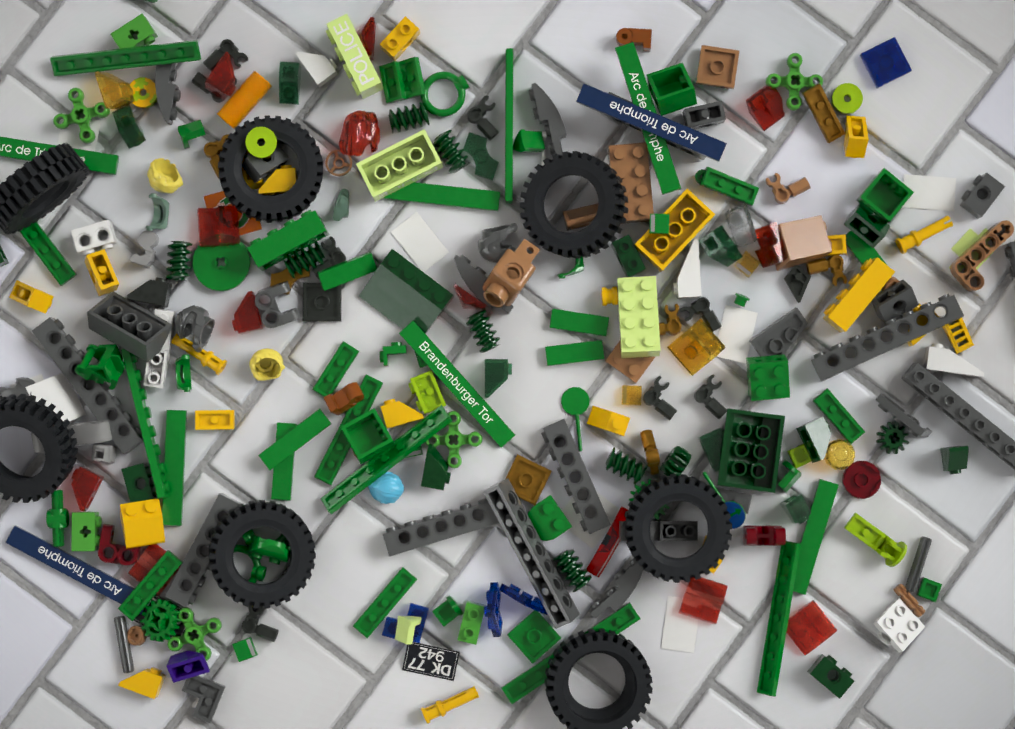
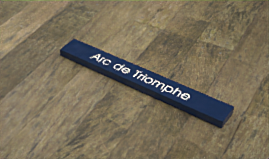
(651, 122)
(69, 565)

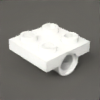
(898, 625)

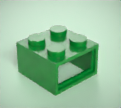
(671, 89)
(885, 195)
(768, 377)
(367, 436)

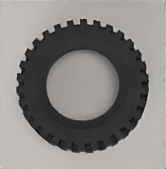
(40, 187)
(271, 207)
(608, 216)
(55, 440)
(655, 496)
(253, 516)
(630, 701)

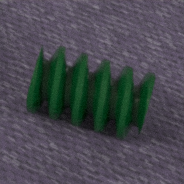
(408, 117)
(450, 152)
(178, 260)
(304, 260)
(483, 331)
(624, 466)
(572, 569)

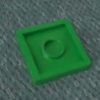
(534, 636)

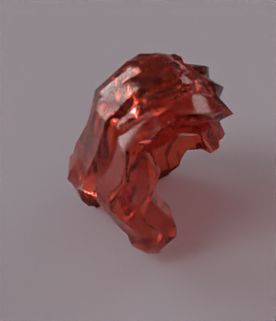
(359, 131)

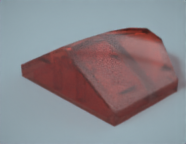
(367, 37)
(766, 107)
(467, 300)

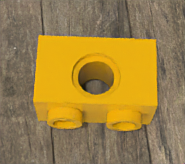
(400, 38)
(101, 272)

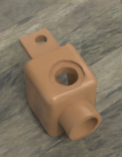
(510, 275)

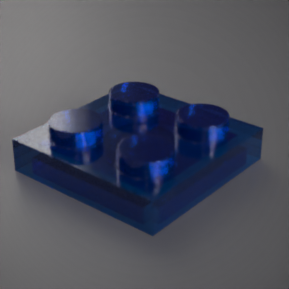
(885, 62)

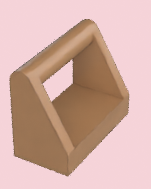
(580, 216)

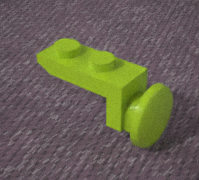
(877, 540)

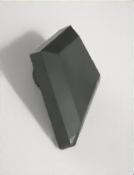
(797, 282)

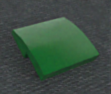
(402, 80)

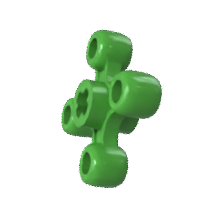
(785, 81)
(73, 117)
(462, 439)
(191, 626)

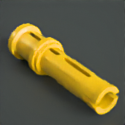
(916, 237)
(207, 358)
(441, 707)

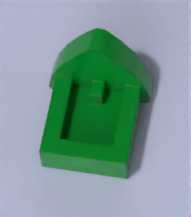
(190, 131)
(529, 141)
(790, 478)
(448, 611)

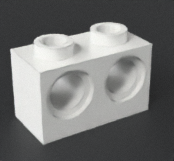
(93, 232)

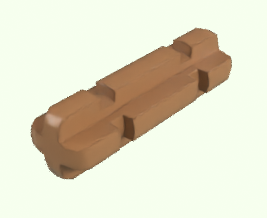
(909, 600)

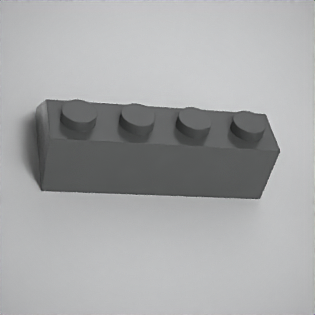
(129, 326)

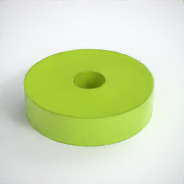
(852, 92)
(261, 151)

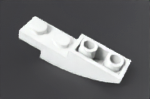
(157, 367)

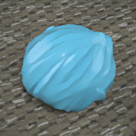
(387, 488)

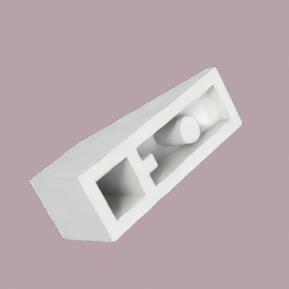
(689, 280)
(946, 361)

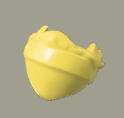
(164, 176)
(266, 364)

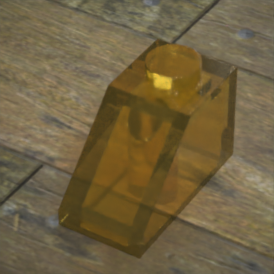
(114, 90)

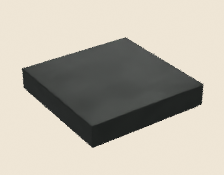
(321, 304)

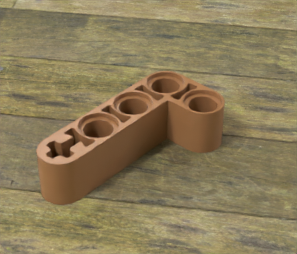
(983, 252)

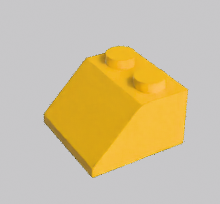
(142, 523)

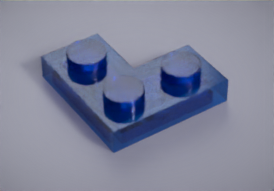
(524, 598)
(414, 610)
(492, 610)

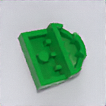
(548, 519)
(268, 548)

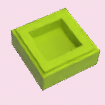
(799, 456)

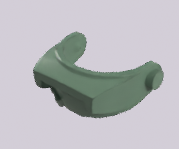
(342, 205)
(158, 221)

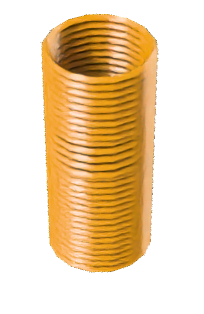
(240, 103)

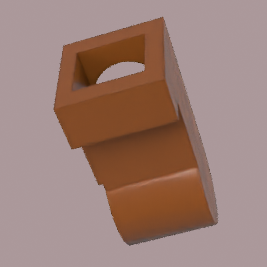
(640, 37)
(344, 399)

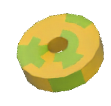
(147, 100)

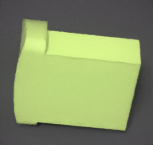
(406, 628)

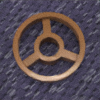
(334, 163)

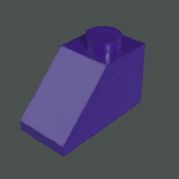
(187, 665)

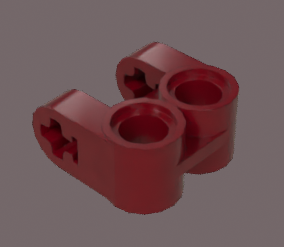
(764, 535)
(118, 557)

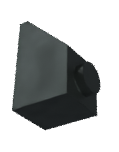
(152, 292)

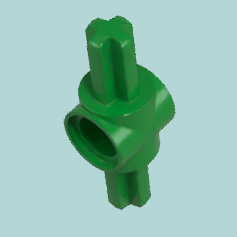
(57, 518)

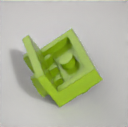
(427, 392)

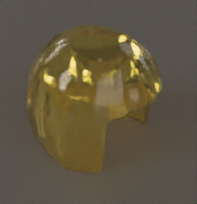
(839, 454)

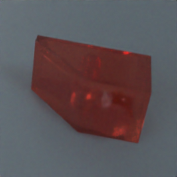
(222, 78)
(247, 316)
(85, 486)

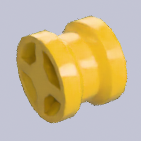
(609, 296)

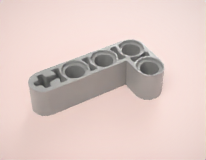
(84, 432)

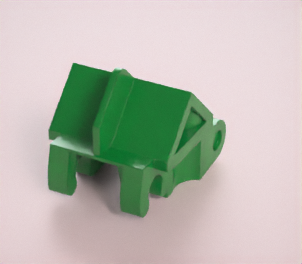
(109, 364)

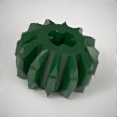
(897, 434)
(676, 461)

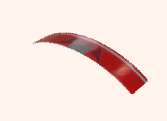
(607, 546)

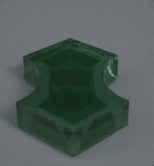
(485, 164)

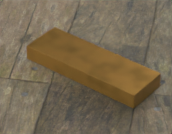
(823, 113)

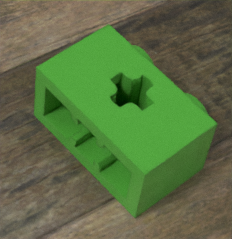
(140, 26)
(83, 541)
(471, 622)

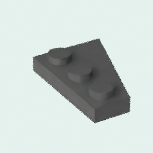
(779, 335)
(915, 429)

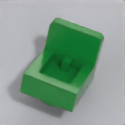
(395, 348)

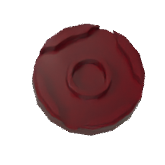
(861, 479)

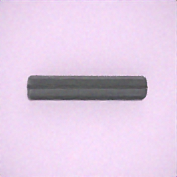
(918, 564)
(124, 645)

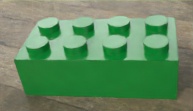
(285, 241)

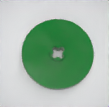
(222, 277)

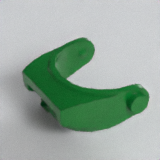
(579, 267)
(186, 373)

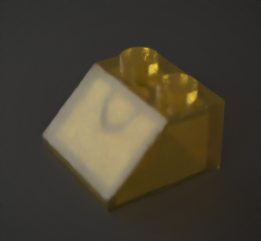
(696, 347)

